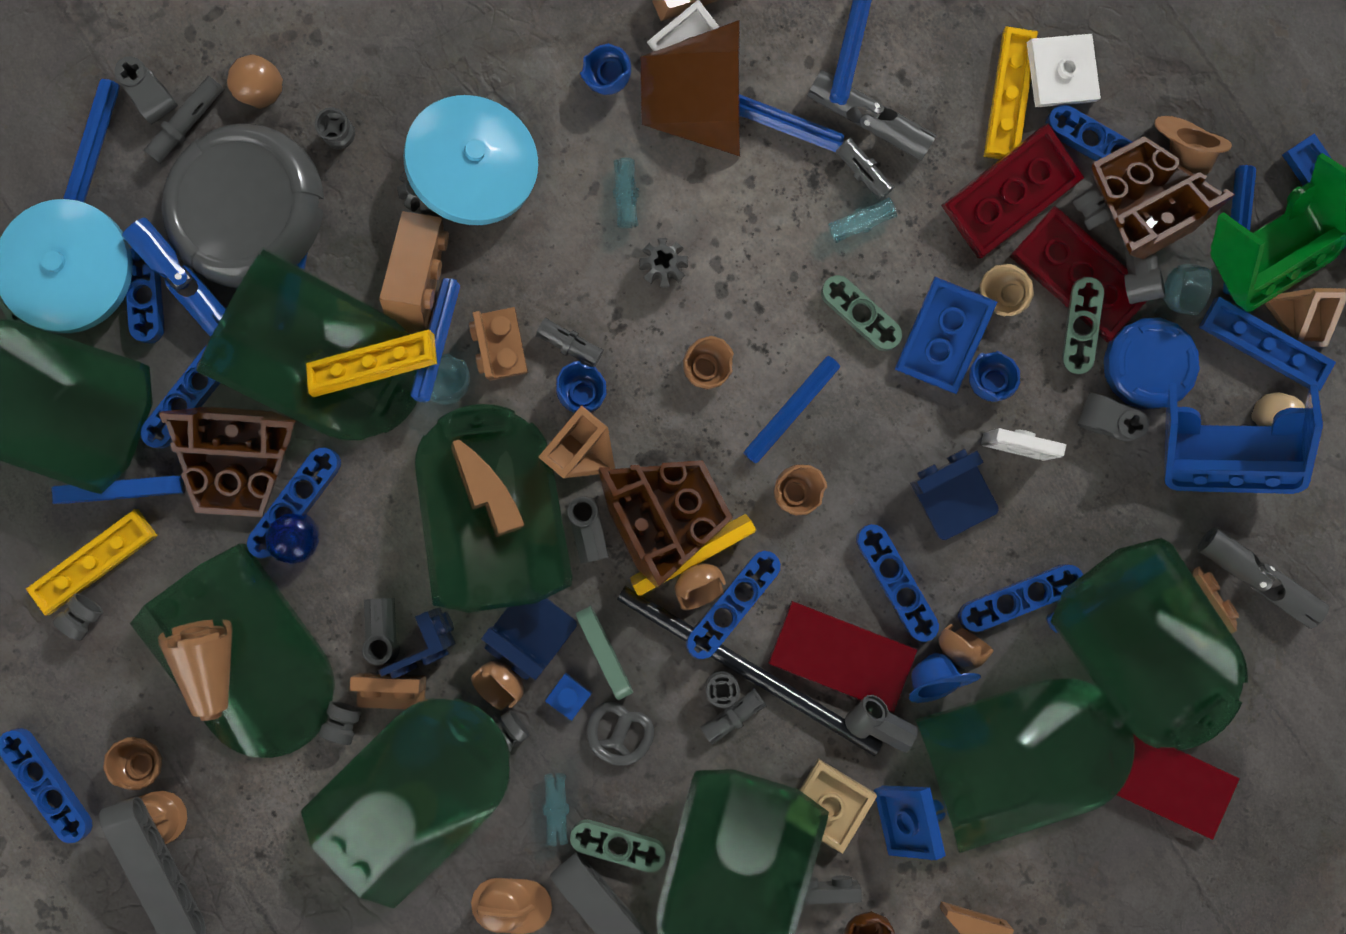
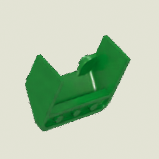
(1288, 248)

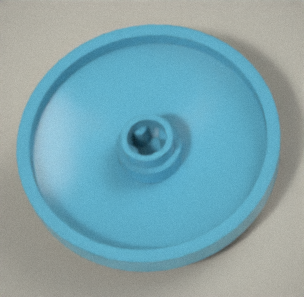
(470, 160)
(64, 266)

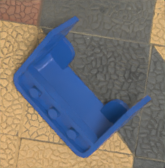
(1242, 457)

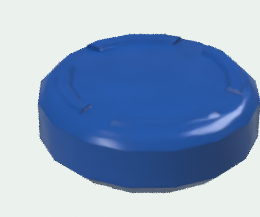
(1147, 359)

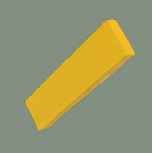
(1009, 93)
(371, 363)
(729, 535)
(91, 562)

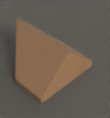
(1309, 314)
(580, 447)

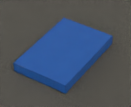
(945, 335)

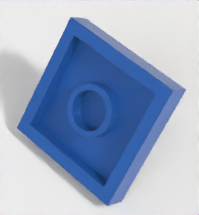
(910, 821)

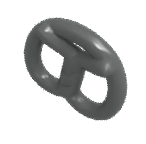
(619, 734)

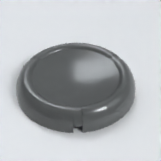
(239, 194)

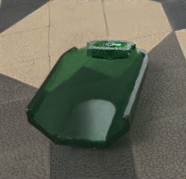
(293, 318)
(69, 407)
(464, 558)
(1154, 645)
(276, 667)
(1026, 758)
(409, 798)
(740, 857)

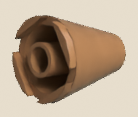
(201, 665)

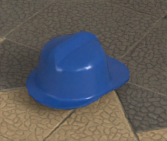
(937, 678)

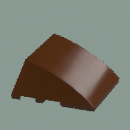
(695, 89)
(1154, 196)
(229, 456)
(664, 513)

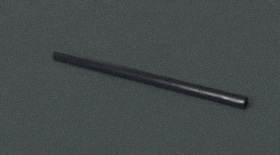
(748, 670)

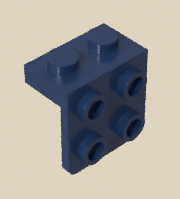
(955, 494)
(436, 631)
(529, 636)

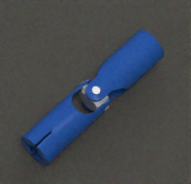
(163, 260)

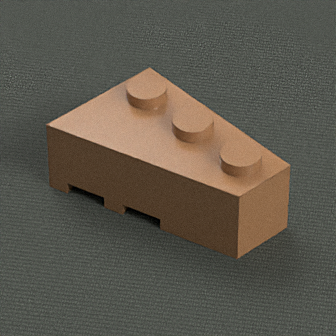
(414, 270)

